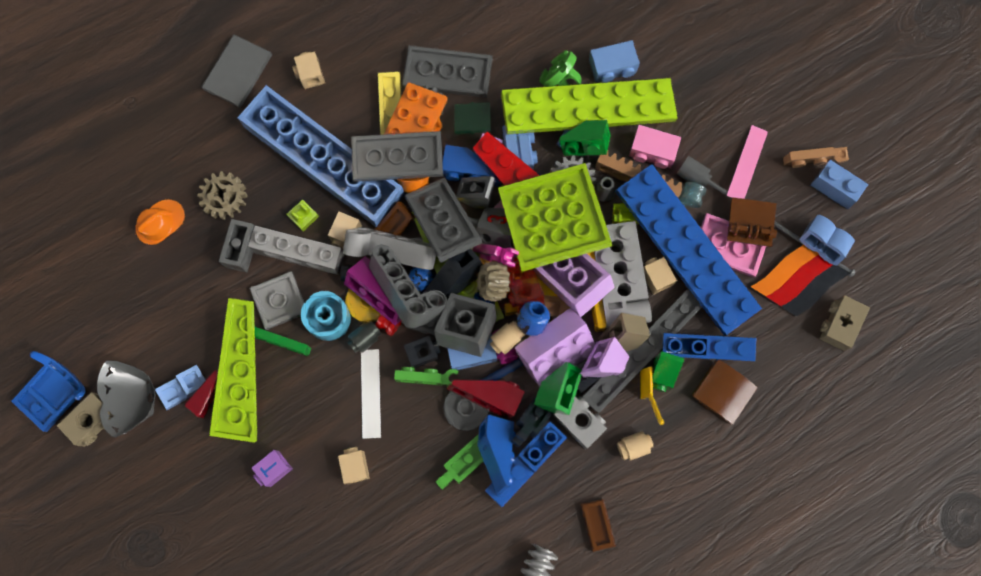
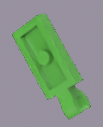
(428, 377)
(462, 464)

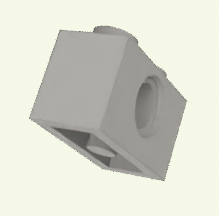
(583, 435)

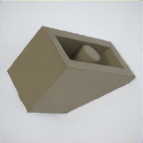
(629, 331)

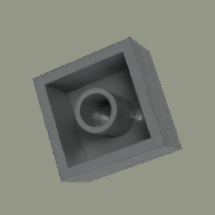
(465, 324)

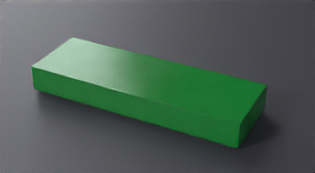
(281, 341)

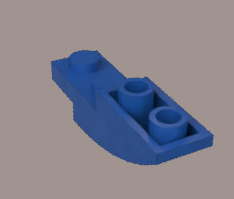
(710, 346)
(529, 461)

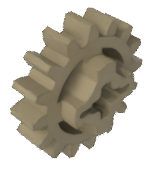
(232, 195)

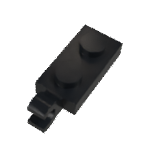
(531, 422)

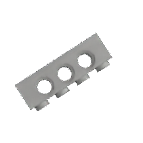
(296, 250)

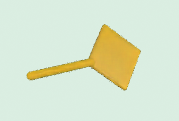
(646, 388)

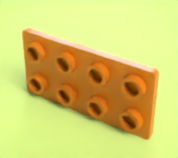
(417, 111)

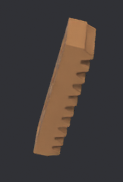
(625, 172)

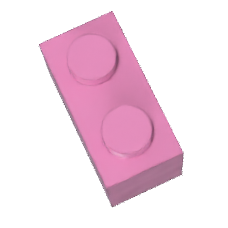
(654, 147)

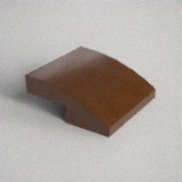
(724, 391)

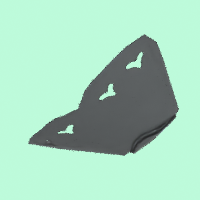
(126, 398)

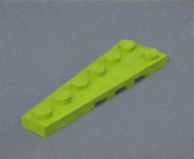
(235, 393)

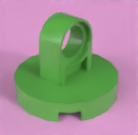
(561, 71)

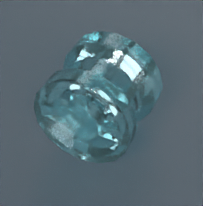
(693, 195)

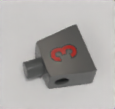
(493, 228)

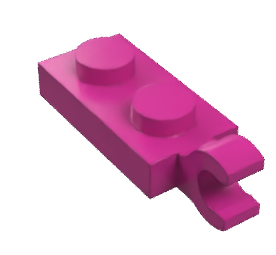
(496, 254)

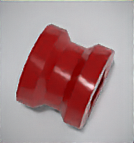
(383, 323)

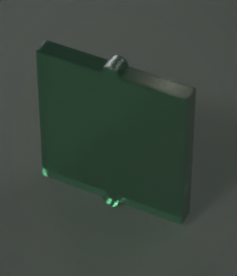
(472, 118)

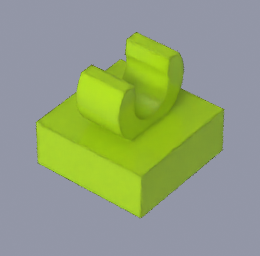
(302, 215)

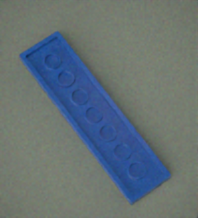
(688, 250)

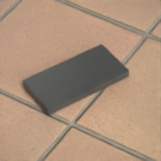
(448, 71)
(397, 156)
(443, 219)

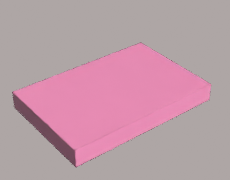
(740, 256)

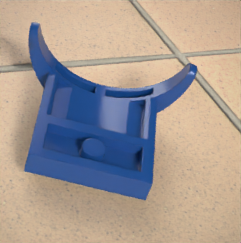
(48, 392)

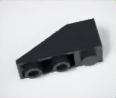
(456, 274)

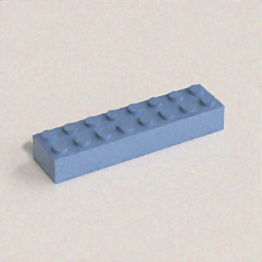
(317, 155)

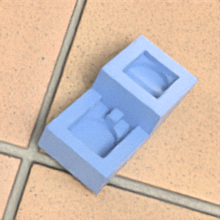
(181, 387)

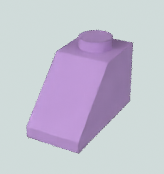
(606, 359)

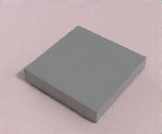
(278, 300)

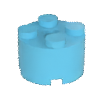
(316, 308)

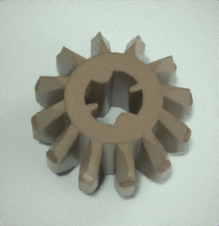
(493, 281)

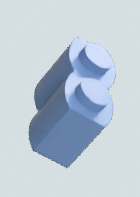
(827, 240)

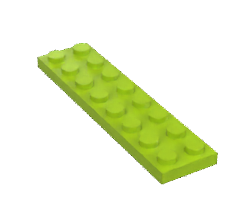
(570, 105)

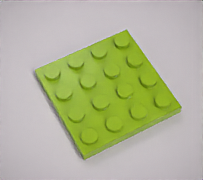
(554, 217)

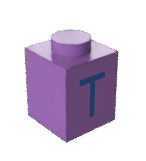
(271, 469)

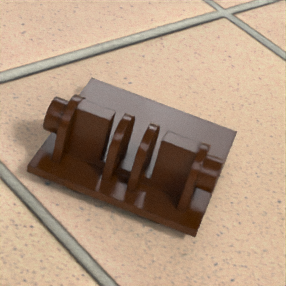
(752, 222)

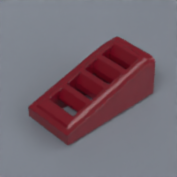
(203, 397)

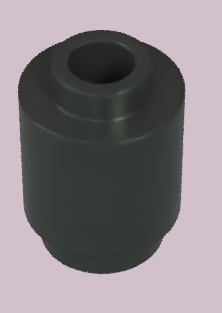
(363, 337)

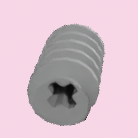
(540, 562)

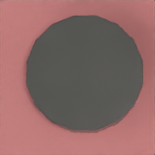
(463, 413)

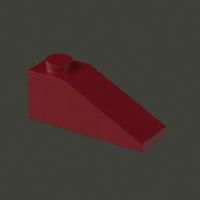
(495, 396)

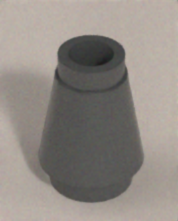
(605, 194)

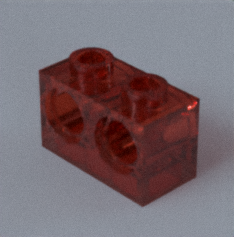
(526, 285)

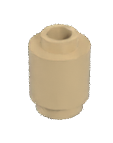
(506, 338)
(635, 446)

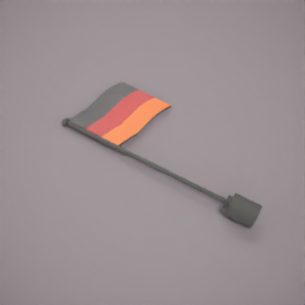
(799, 277)

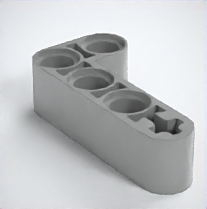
(408, 251)

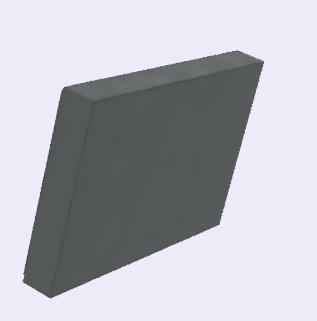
(237, 71)

